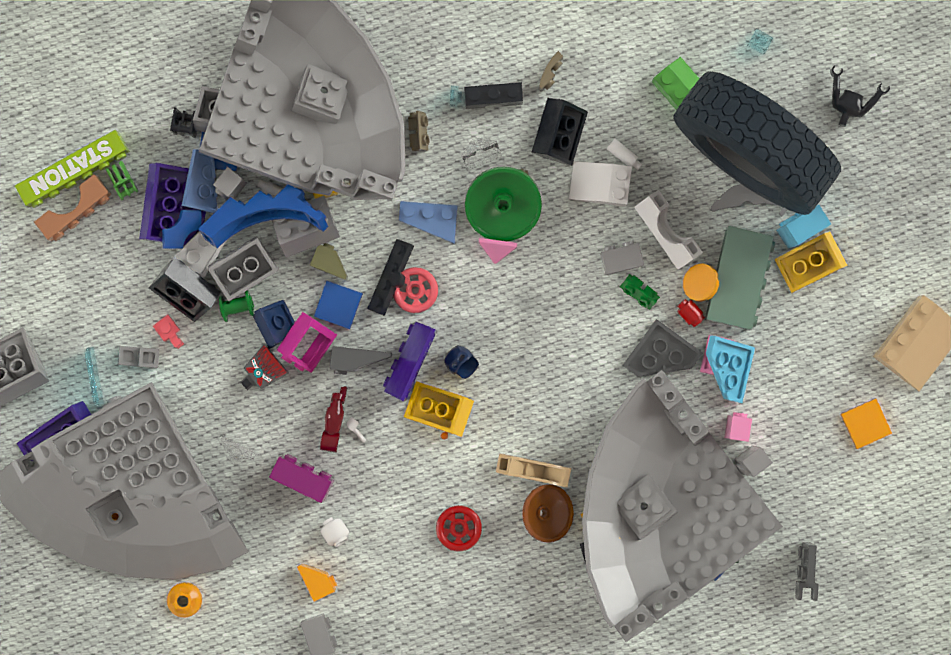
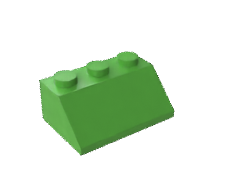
(675, 81)

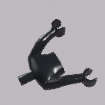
(851, 102)

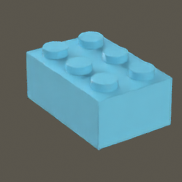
(802, 227)

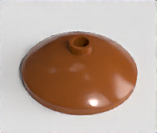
(556, 513)

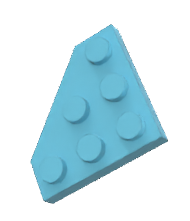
(730, 366)

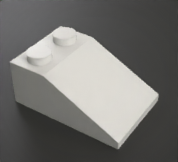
(600, 183)

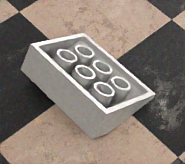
(19, 367)

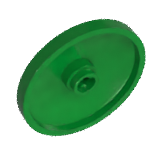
(503, 204)

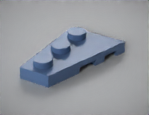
(199, 186)
(431, 218)

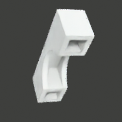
(678, 248)

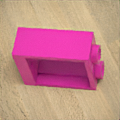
(317, 348)

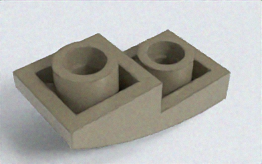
(548, 76)

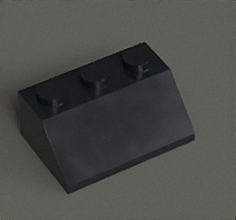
(559, 131)
(185, 289)

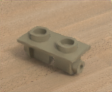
(419, 140)

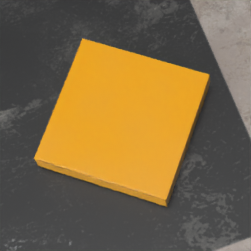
(866, 423)

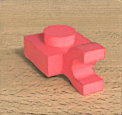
(167, 330)

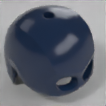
(461, 362)

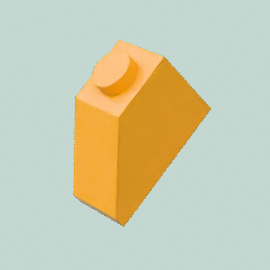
(317, 581)

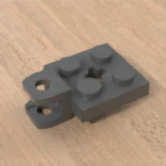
(806, 571)

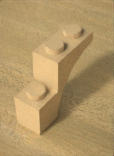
(533, 470)

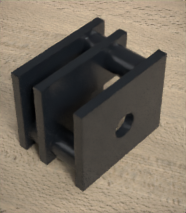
(180, 126)

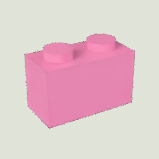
(738, 427)

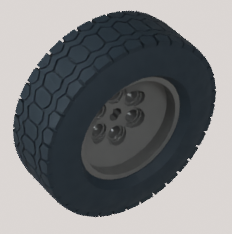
(757, 142)

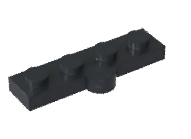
(391, 277)

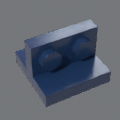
(274, 322)

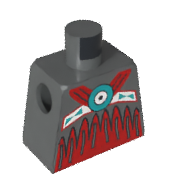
(263, 369)

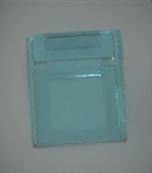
(760, 41)

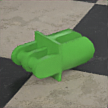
(122, 181)

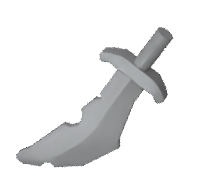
(737, 196)

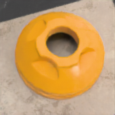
(194, 599)

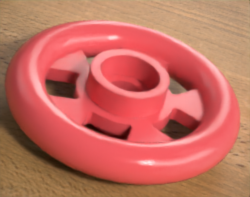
(432, 293)

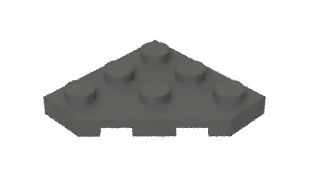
(662, 351)

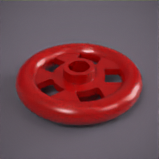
(458, 544)

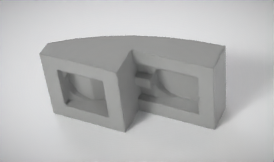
(138, 356)

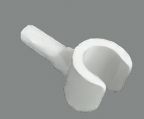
(352, 424)

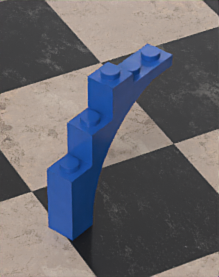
(236, 216)

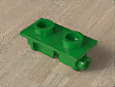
(632, 287)

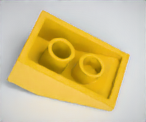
(810, 262)
(439, 408)

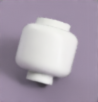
(334, 532)

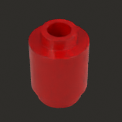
(690, 312)

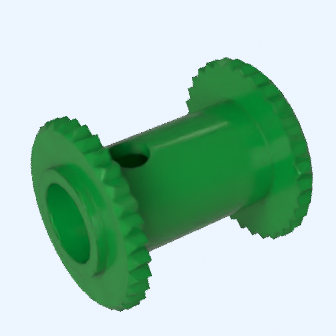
(236, 305)

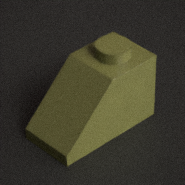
(328, 260)

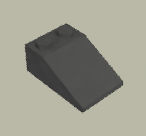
(352, 359)

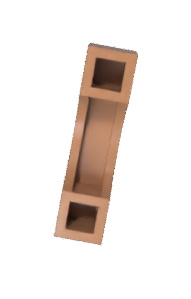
(92, 194)

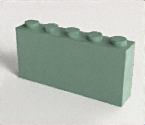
(740, 278)

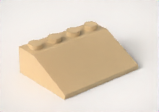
(917, 343)

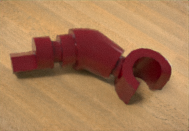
(333, 421)

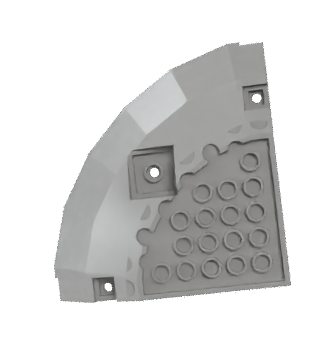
(283, 125)
(130, 465)
(696, 518)

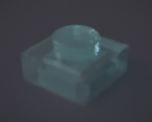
(455, 96)

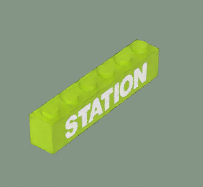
(72, 169)

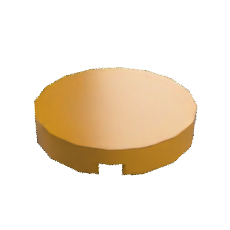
(701, 282)

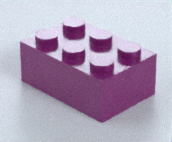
(302, 478)

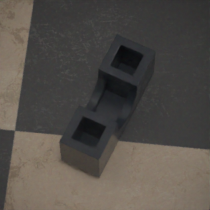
(495, 94)

